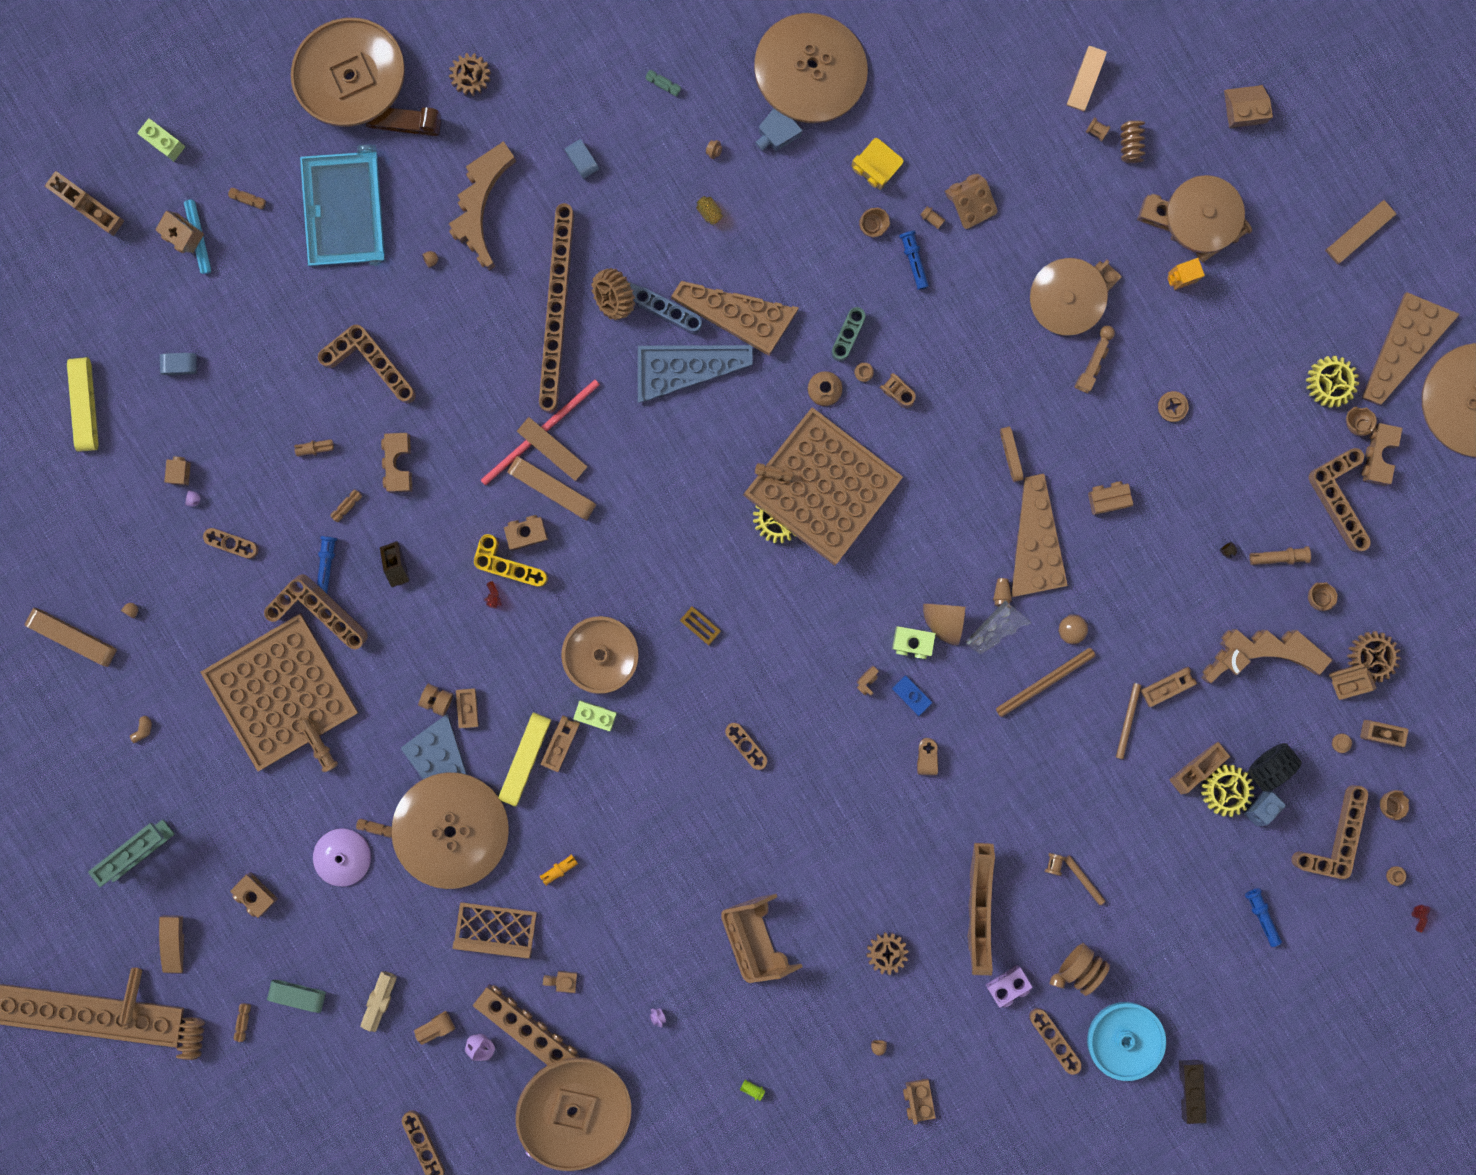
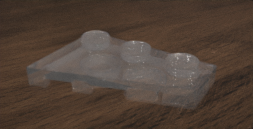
(1001, 623)

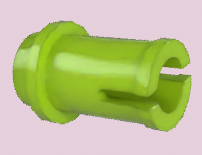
(752, 1090)

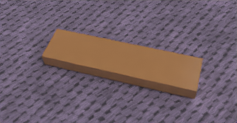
(1360, 232)
(551, 448)

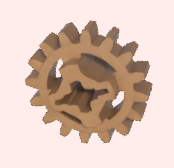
(462, 78)
(896, 952)

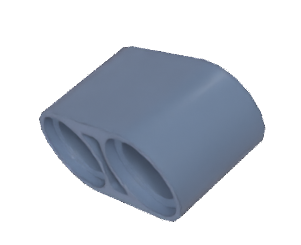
(581, 159)
(178, 364)

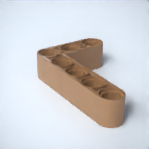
(373, 358)
(1338, 498)
(318, 609)
(1341, 839)

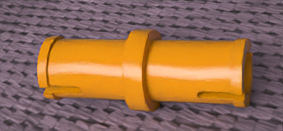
(558, 870)

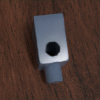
(777, 131)
(1264, 807)

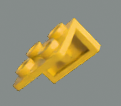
(877, 163)

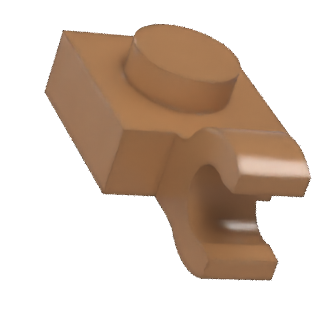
(564, 981)

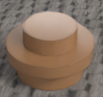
(714, 149)
(864, 372)
(1341, 743)
(1396, 876)

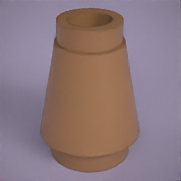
(1002, 592)

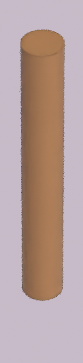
(1084, 880)

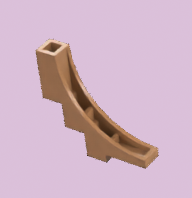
(485, 173)
(1264, 644)
(980, 908)

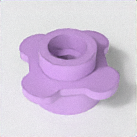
(657, 1017)

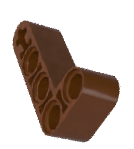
(408, 121)

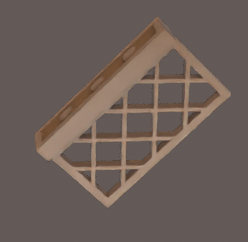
(492, 947)

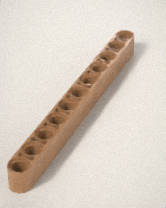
(561, 299)

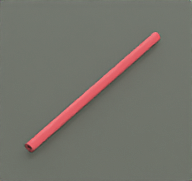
(548, 425)

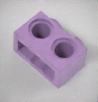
(1006, 981)

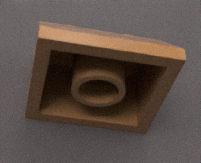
(1247, 106)

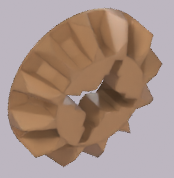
(1176, 398)

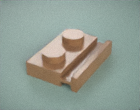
(1352, 681)

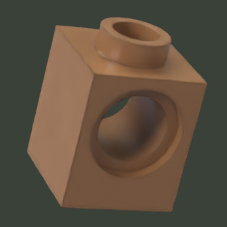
(177, 471)

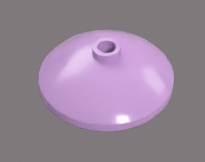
(351, 848)

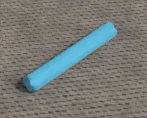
(201, 252)

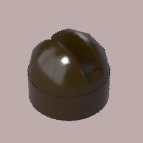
(1228, 550)

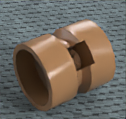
(442, 701)

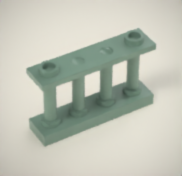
(131, 853)

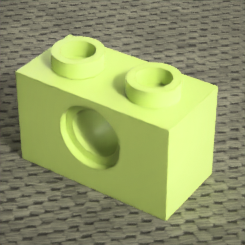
(161, 139)
(924, 638)
(595, 715)

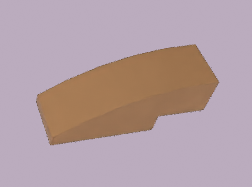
(1199, 768)
(171, 943)

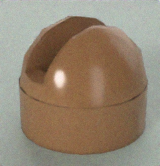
(430, 258)
(130, 609)
(1058, 981)
(879, 1047)

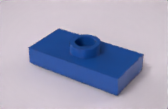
(911, 695)

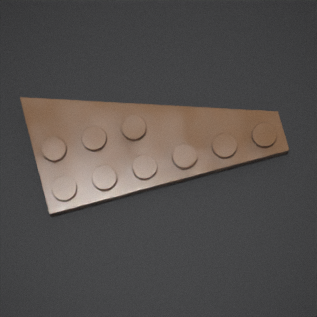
(743, 316)
(1411, 335)
(1037, 548)

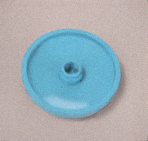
(1126, 1041)

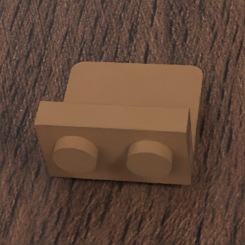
(972, 200)

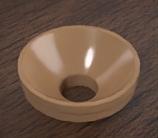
(820, 397)

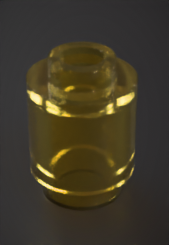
(709, 210)

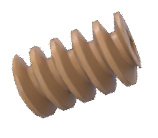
(1131, 142)
(191, 1039)

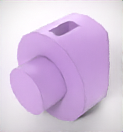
(476, 1047)

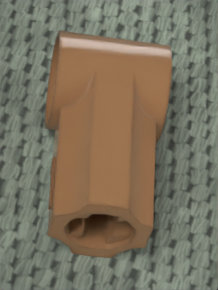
(438, 1026)

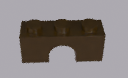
(1193, 1104)

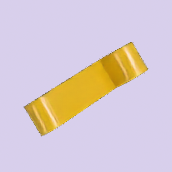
(511, 568)

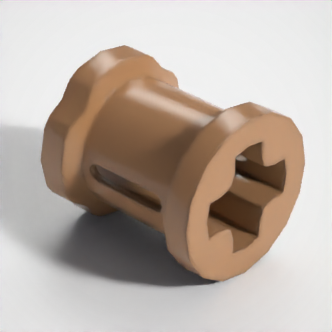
(1098, 129)
(1055, 864)

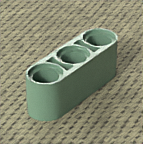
(850, 325)
(296, 996)

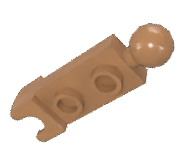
(1086, 380)

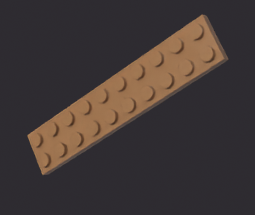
(88, 1015)

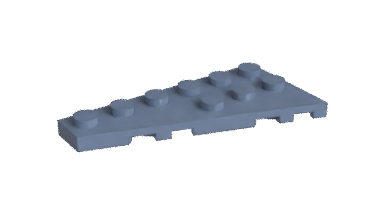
(680, 366)
(435, 750)

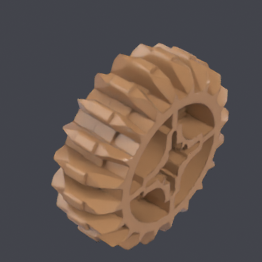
(613, 294)
(1379, 651)

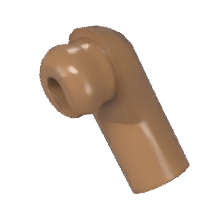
(143, 730)

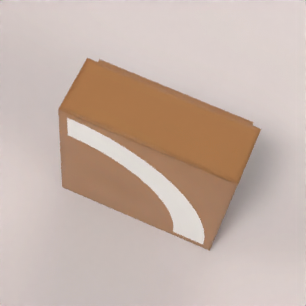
(1236, 661)

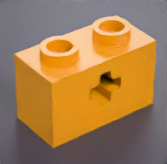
(1185, 274)

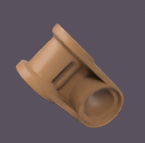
(898, 390)
(927, 761)

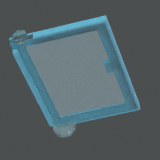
(343, 208)

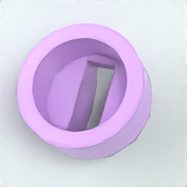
(192, 499)

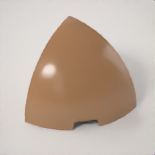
(945, 621)

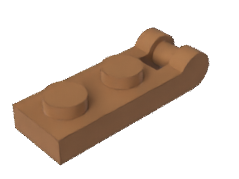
(1167, 687)
(560, 744)

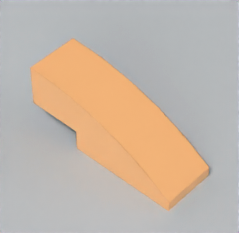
(1086, 78)

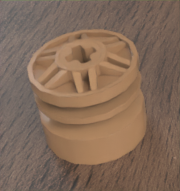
(1083, 969)

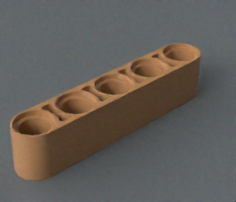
(551, 488)
(70, 637)

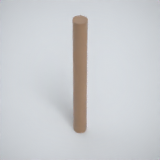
(1128, 721)

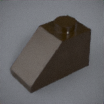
(394, 564)

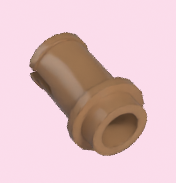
(932, 217)

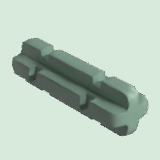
(663, 83)

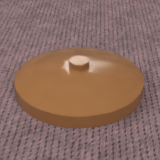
(1205, 214)
(1068, 296)
(600, 654)

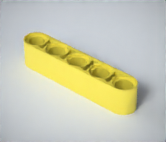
(82, 404)
(524, 759)

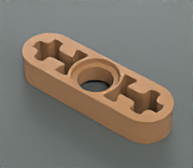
(1011, 454)
(219, 533)
(741, 731)

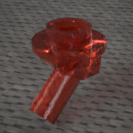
(493, 599)
(1421, 912)

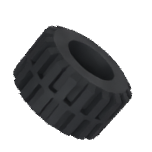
(1274, 767)

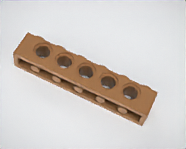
(515, 1030)

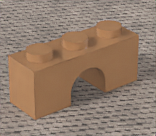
(396, 445)
(1377, 470)

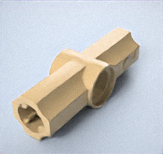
(378, 1001)

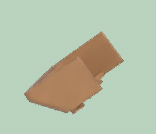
(751, 941)

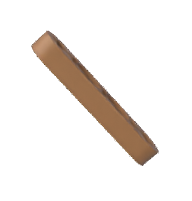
(1055, 1041)
(425, 1145)

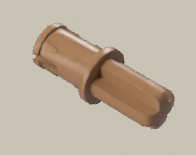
(314, 447)

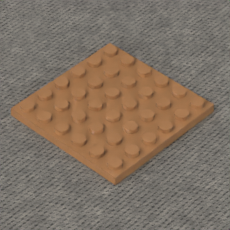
(832, 487)
(273, 686)

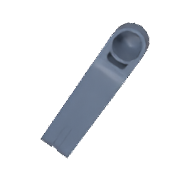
(669, 308)

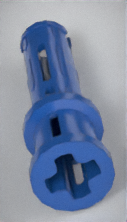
(909, 251)
(323, 554)
(1260, 909)

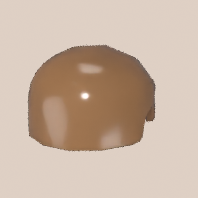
(874, 222)
(1361, 421)
(1322, 596)
(1073, 629)
(1394, 805)

